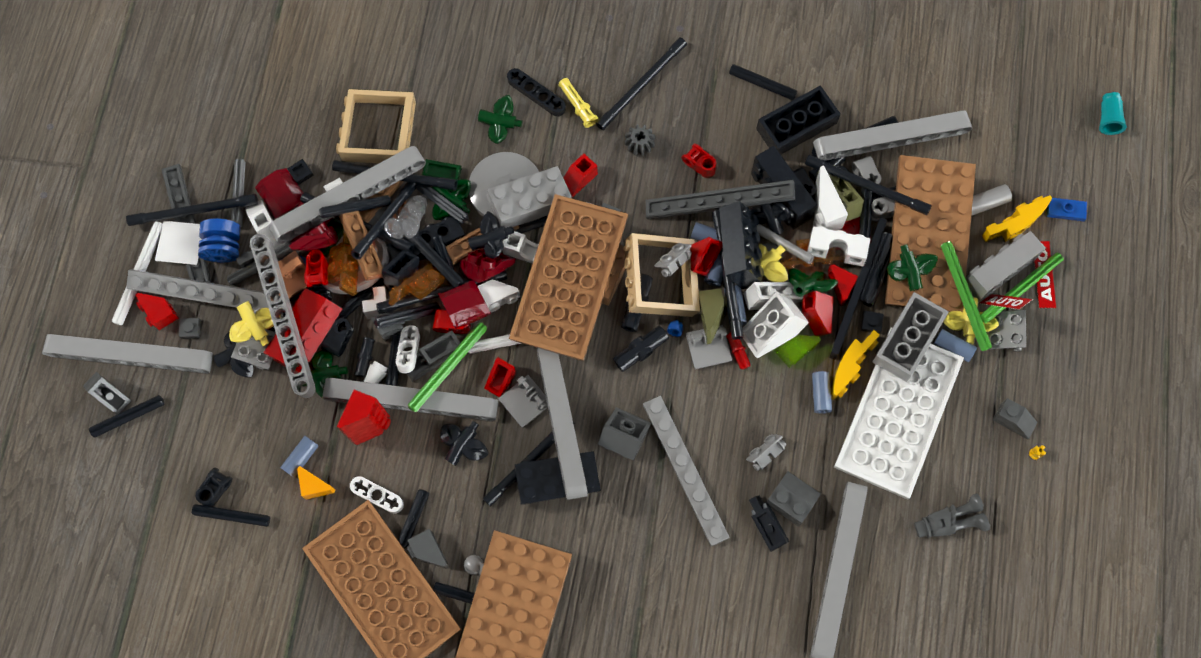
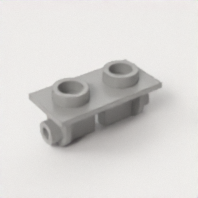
(680, 253)
(771, 445)

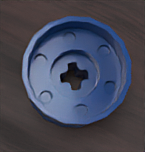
(219, 240)

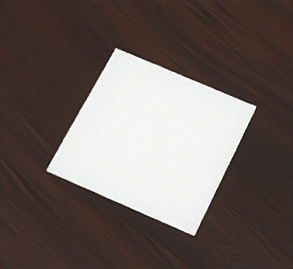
(178, 243)

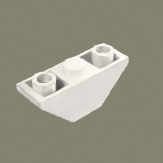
(260, 220)
(498, 294)

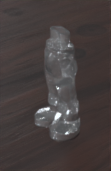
(408, 219)

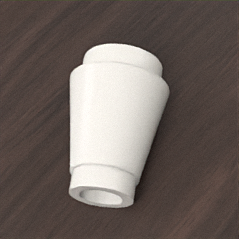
(375, 373)

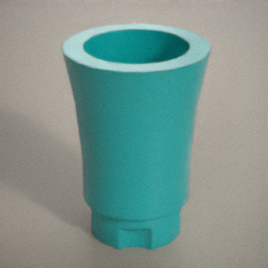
(1112, 114)

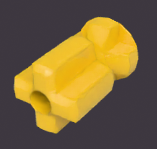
(1037, 452)

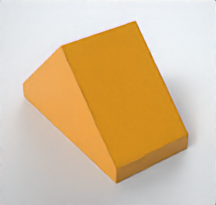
(312, 486)

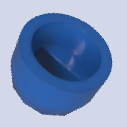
(675, 328)

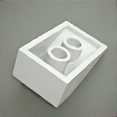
(829, 209)
(773, 325)

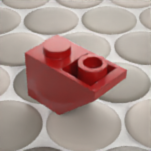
(580, 174)
(158, 310)
(818, 311)

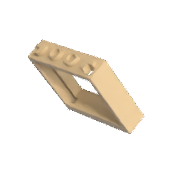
(378, 97)
(689, 279)

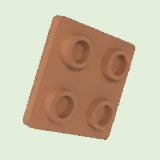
(293, 272)

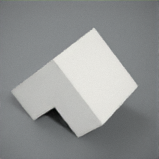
(369, 306)

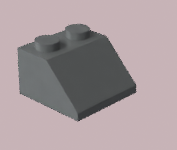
(624, 433)
(793, 498)

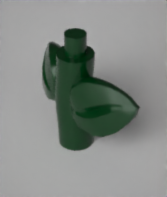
(500, 119)
(455, 197)
(911, 267)
(804, 284)
(322, 369)

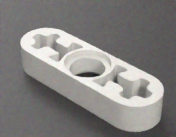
(409, 355)
(366, 483)

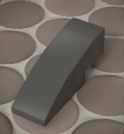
(433, 355)

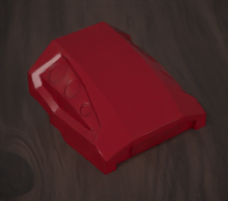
(279, 192)
(315, 238)
(481, 268)
(464, 304)

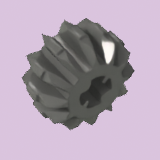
(646, 142)

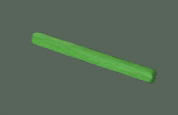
(1024, 285)
(966, 296)
(445, 369)

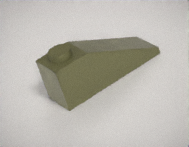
(850, 198)
(712, 311)

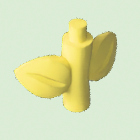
(773, 270)
(959, 320)
(251, 324)

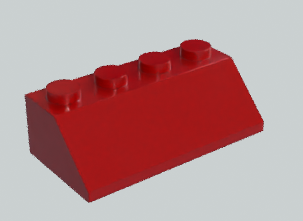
(314, 319)
(363, 418)

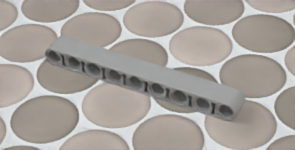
(892, 135)
(355, 189)
(286, 323)
(128, 353)
(399, 397)
(562, 425)
(839, 571)

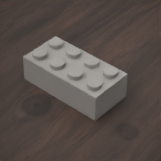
(526, 197)
(1004, 265)
(910, 337)

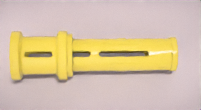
(581, 108)

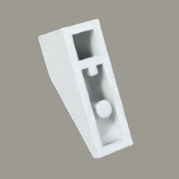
(761, 292)

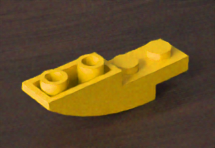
(1019, 221)
(849, 365)

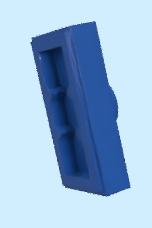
(1067, 209)

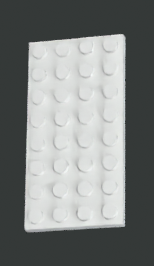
(898, 422)

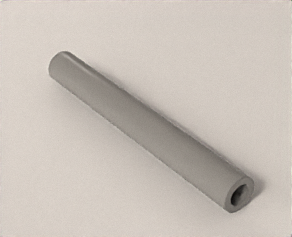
(788, 246)

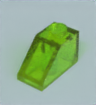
(796, 348)

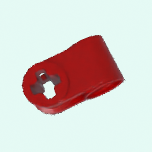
(697, 159)
(316, 269)
(443, 324)

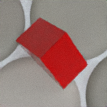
(704, 255)
(845, 282)
(500, 377)

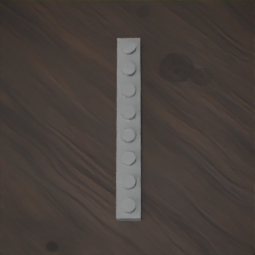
(195, 290)
(686, 471)

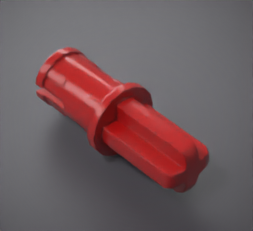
(739, 352)

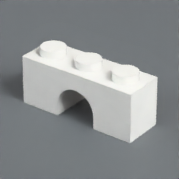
(853, 245)
(520, 247)

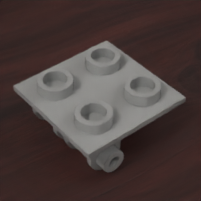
(1010, 332)
(252, 352)
(708, 354)
(524, 401)

